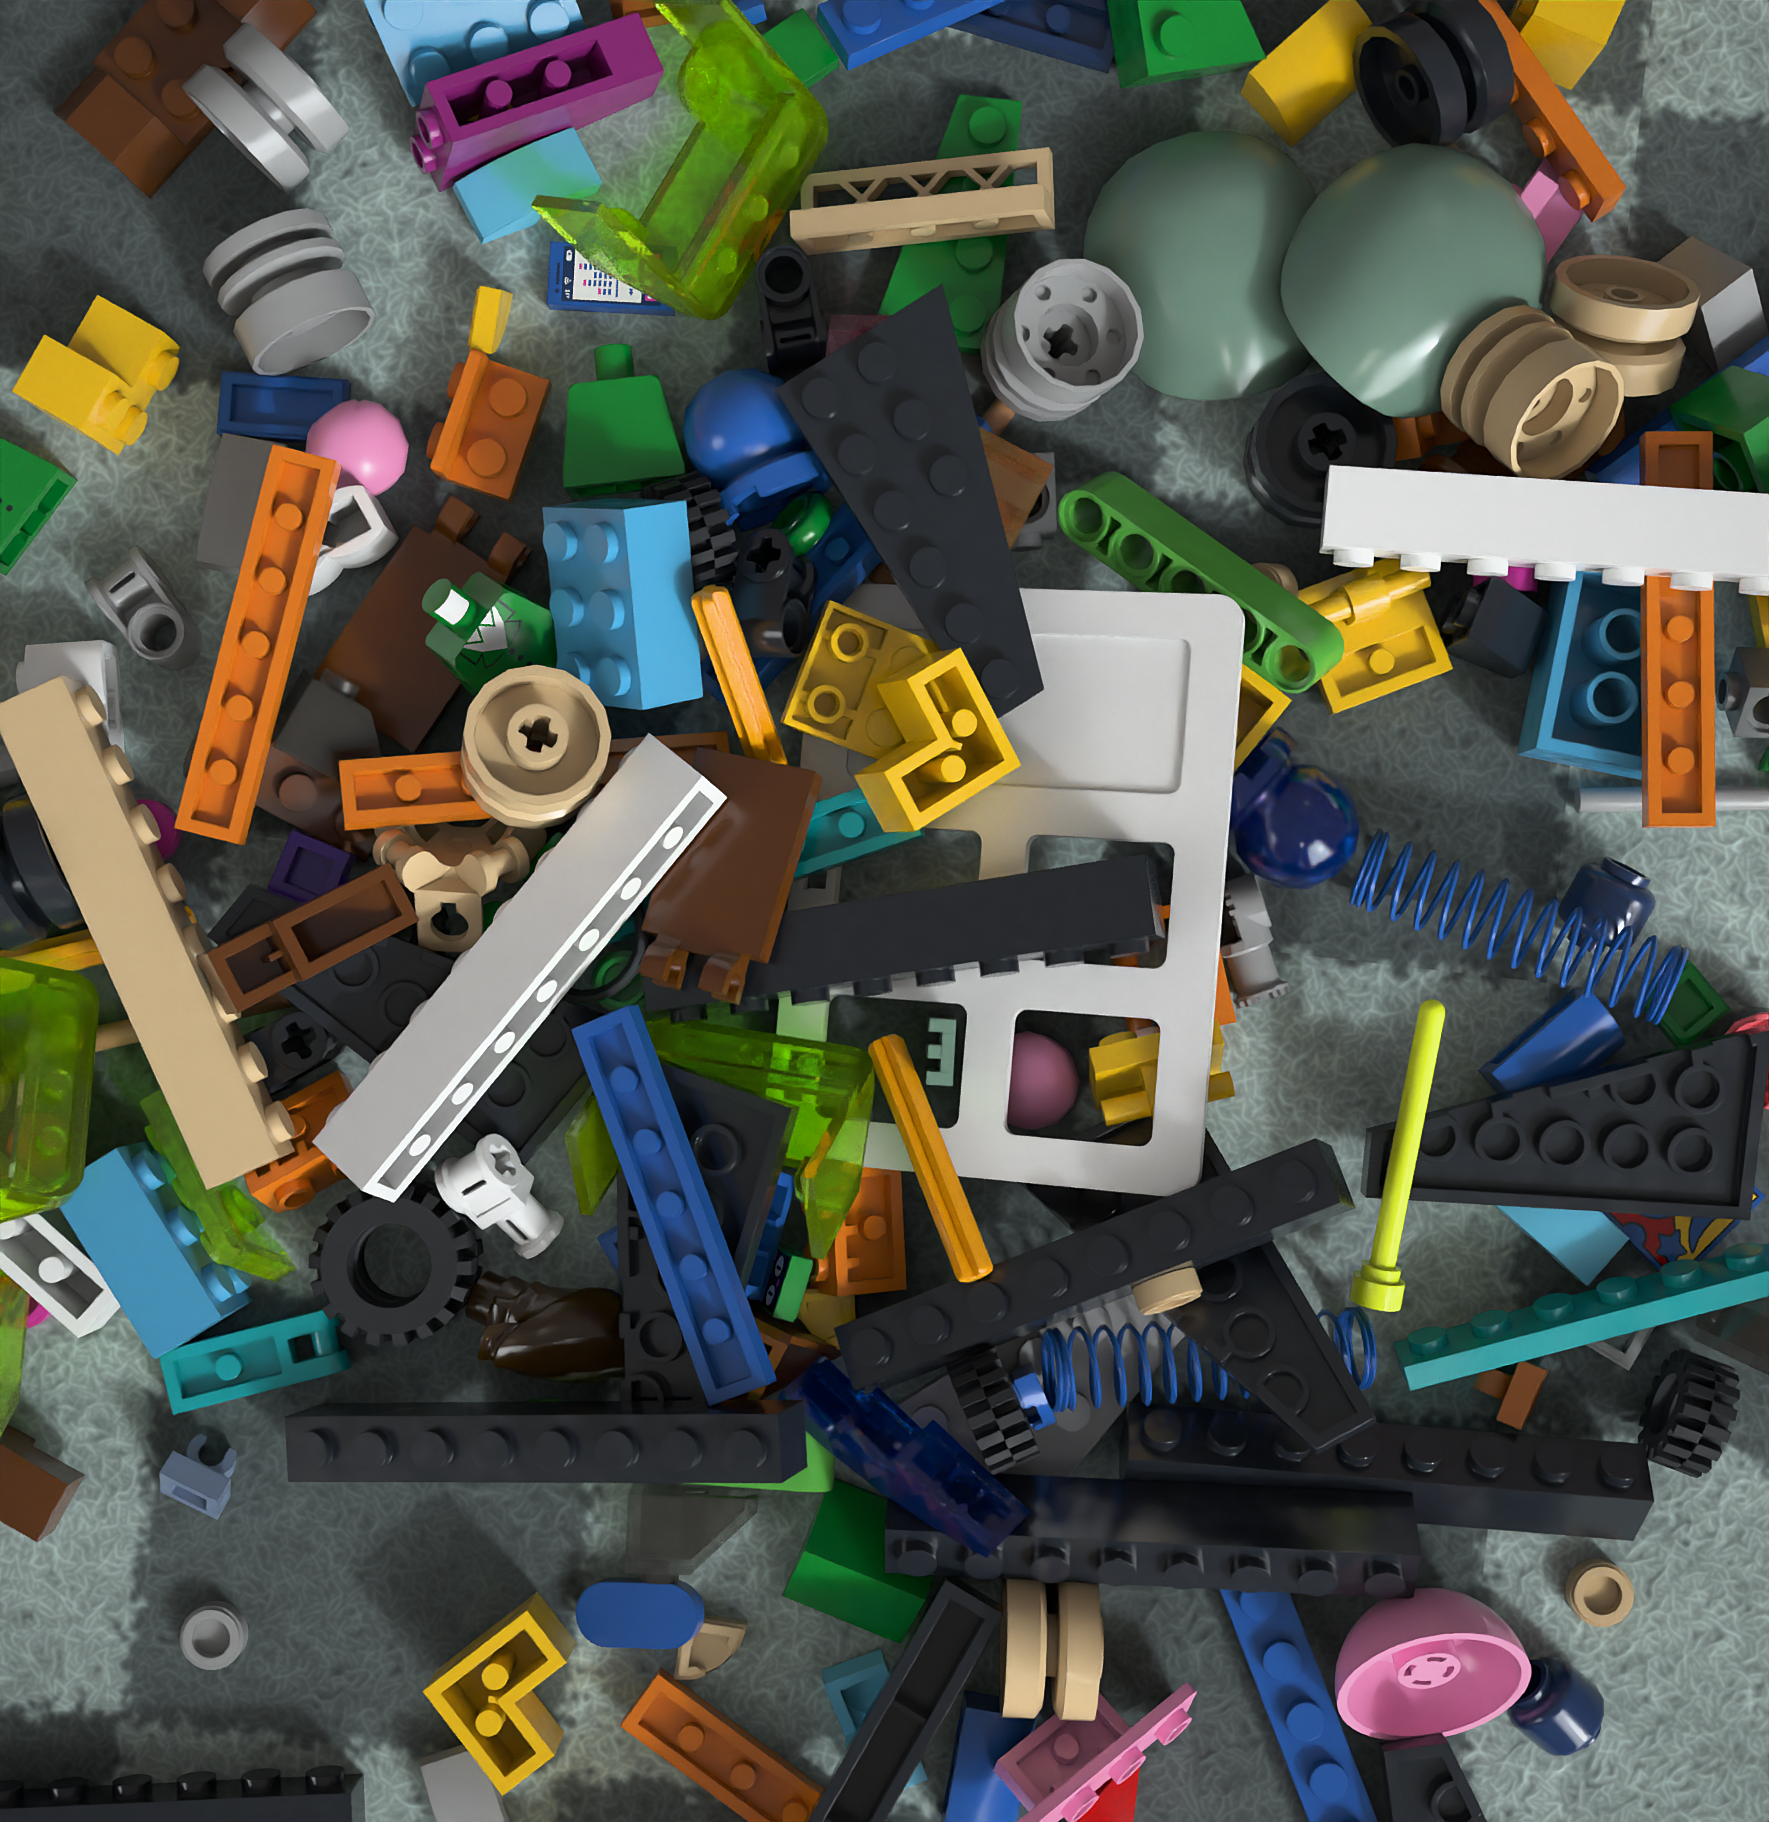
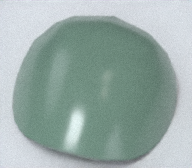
(1203, 247)
(1405, 267)

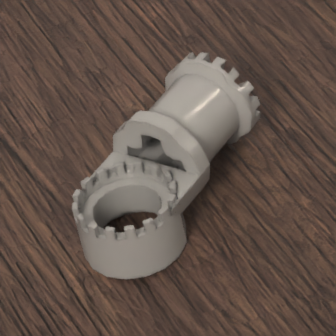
(1251, 957)

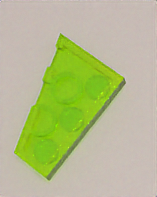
(223, 1210)

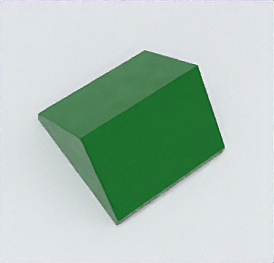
(844, 1566)

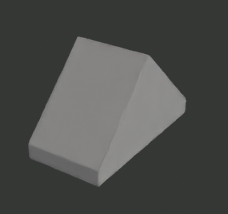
(1729, 305)

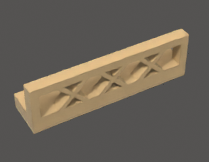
(928, 215)

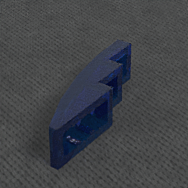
(908, 1464)

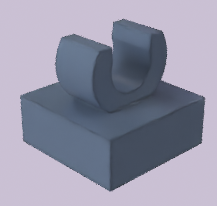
(195, 1483)

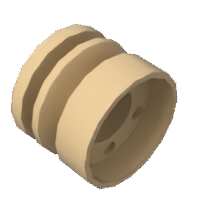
(1531, 393)

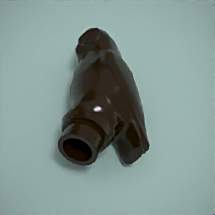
(548, 1330)

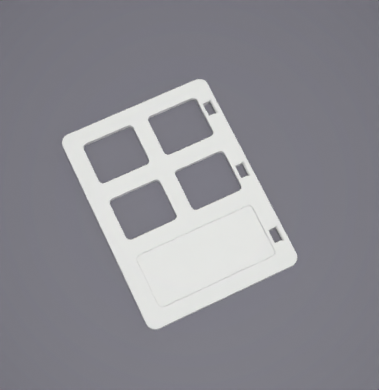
(1114, 748)

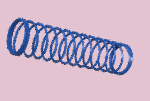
(1667, 973)
(1064, 1393)

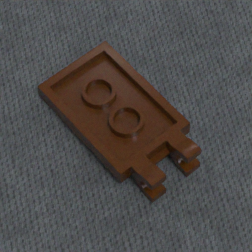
(387, 635)
(734, 875)

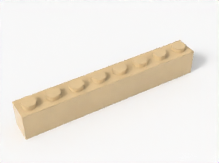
(143, 929)

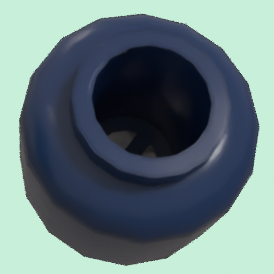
(1610, 891)
(1559, 1708)

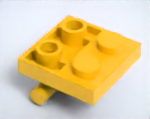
(1384, 630)
(838, 679)
(1126, 1075)

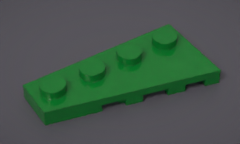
(969, 266)

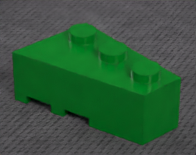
(1180, 39)

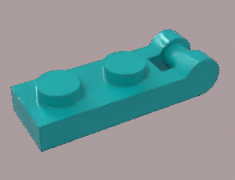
(251, 1361)

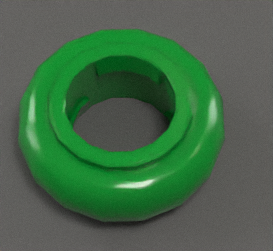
(804, 520)

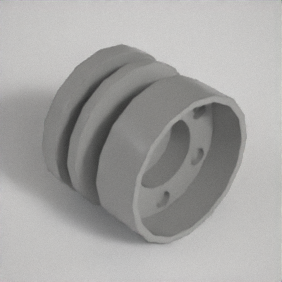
(288, 291)
(1087, 322)

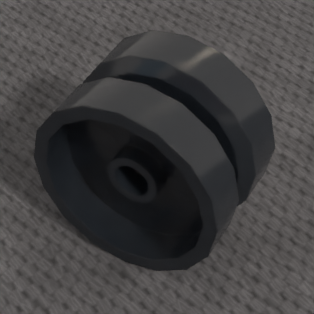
(1433, 72)
(1306, 414)
(30, 879)

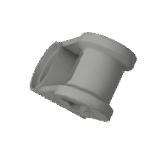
(140, 604)

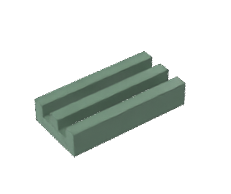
(941, 1050)

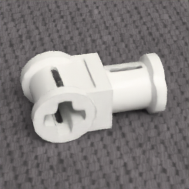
(498, 1194)

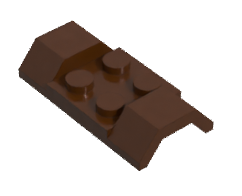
(135, 97)

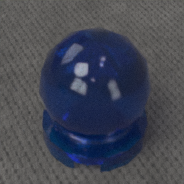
(1291, 818)

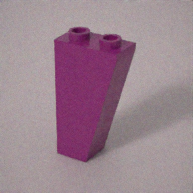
(550, 91)

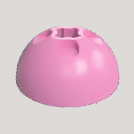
(1428, 1666)

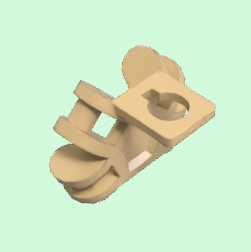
(455, 868)

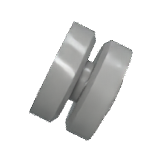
(267, 108)

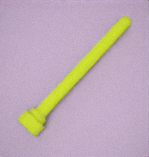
(1379, 1280)

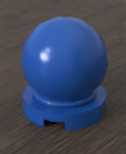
(749, 447)

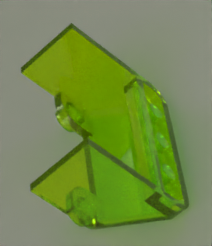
(729, 181)
(823, 1078)
(44, 1084)

